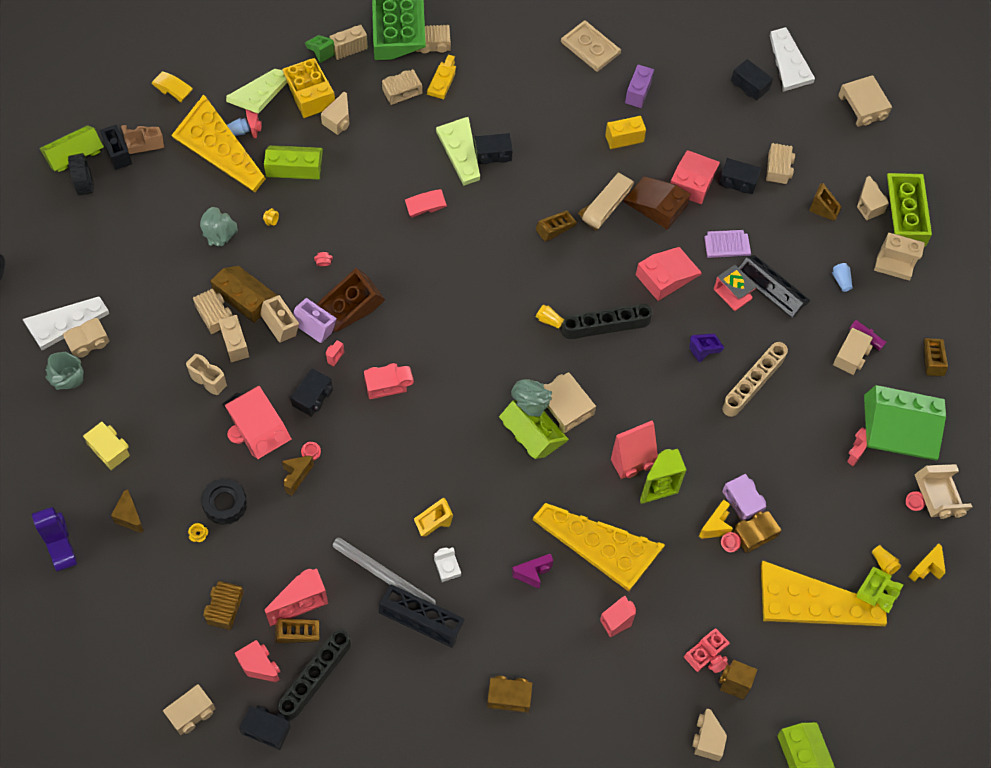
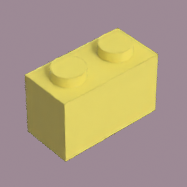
(107, 445)

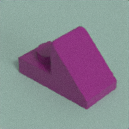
(528, 571)

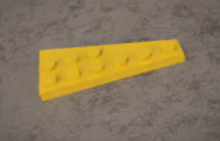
(606, 547)
(802, 599)

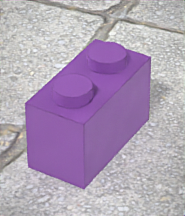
(639, 86)

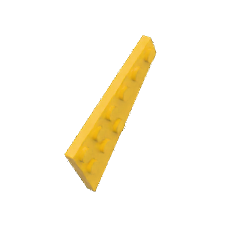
(211, 139)

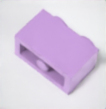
(314, 320)
(744, 497)

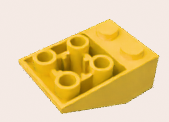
(309, 87)

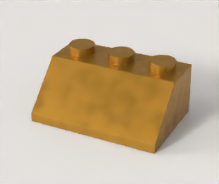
(242, 291)

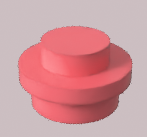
(323, 259)
(234, 435)
(311, 449)
(915, 501)
(731, 542)
(718, 663)

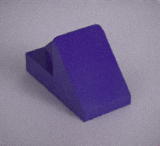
(705, 344)

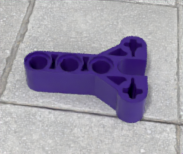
(55, 535)

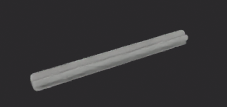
(377, 569)

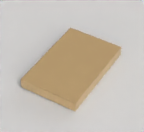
(591, 46)

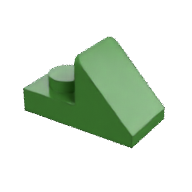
(322, 47)

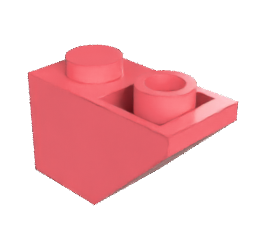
(618, 616)
(255, 662)

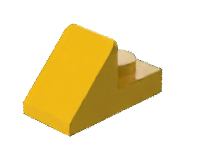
(434, 517)
(715, 525)
(931, 563)

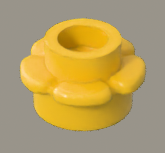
(271, 217)
(197, 527)

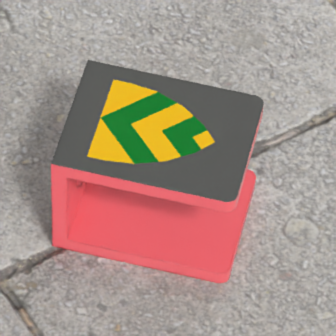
(734, 287)

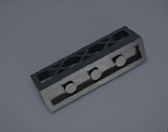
(773, 285)
(420, 622)

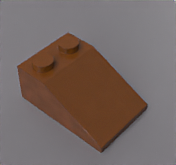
(658, 200)
(351, 299)

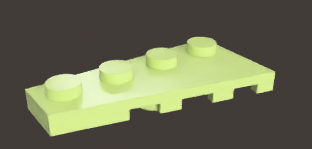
(258, 92)
(460, 148)

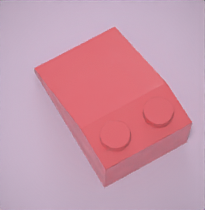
(695, 175)
(666, 272)
(258, 422)
(635, 450)
(300, 596)

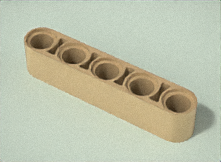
(607, 200)
(751, 386)

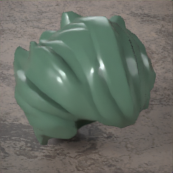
(217, 227)
(64, 371)
(531, 396)

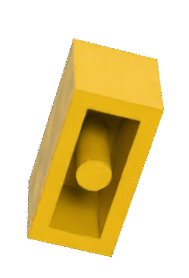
(625, 132)

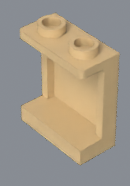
(866, 100)
(899, 256)
(569, 402)
(940, 491)

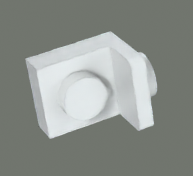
(447, 564)

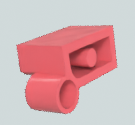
(387, 380)

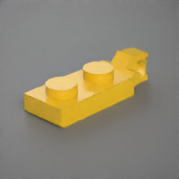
(442, 78)

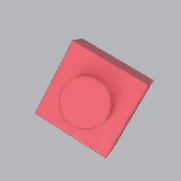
(334, 353)

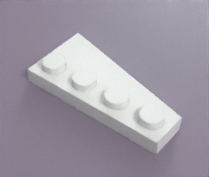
(790, 62)
(49, 326)

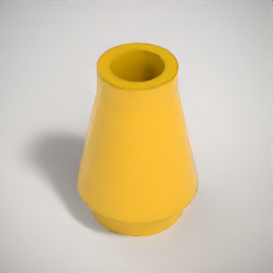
(549, 316)
(887, 562)

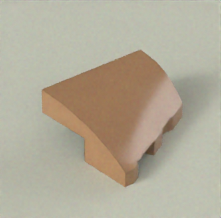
(142, 139)

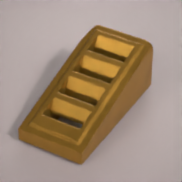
(547, 232)
(939, 364)
(297, 623)

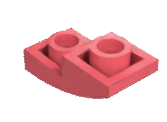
(253, 123)
(424, 202)
(860, 445)
(706, 649)

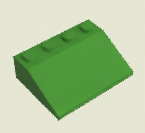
(397, 27)
(904, 422)

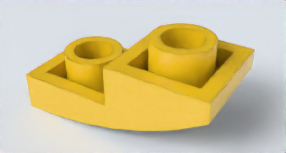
(169, 83)

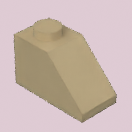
(336, 115)

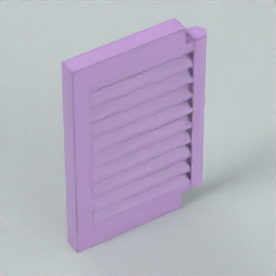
(727, 243)

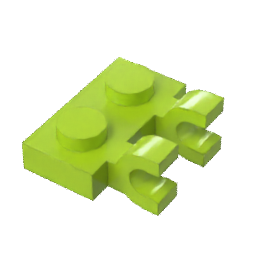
(873, 589)

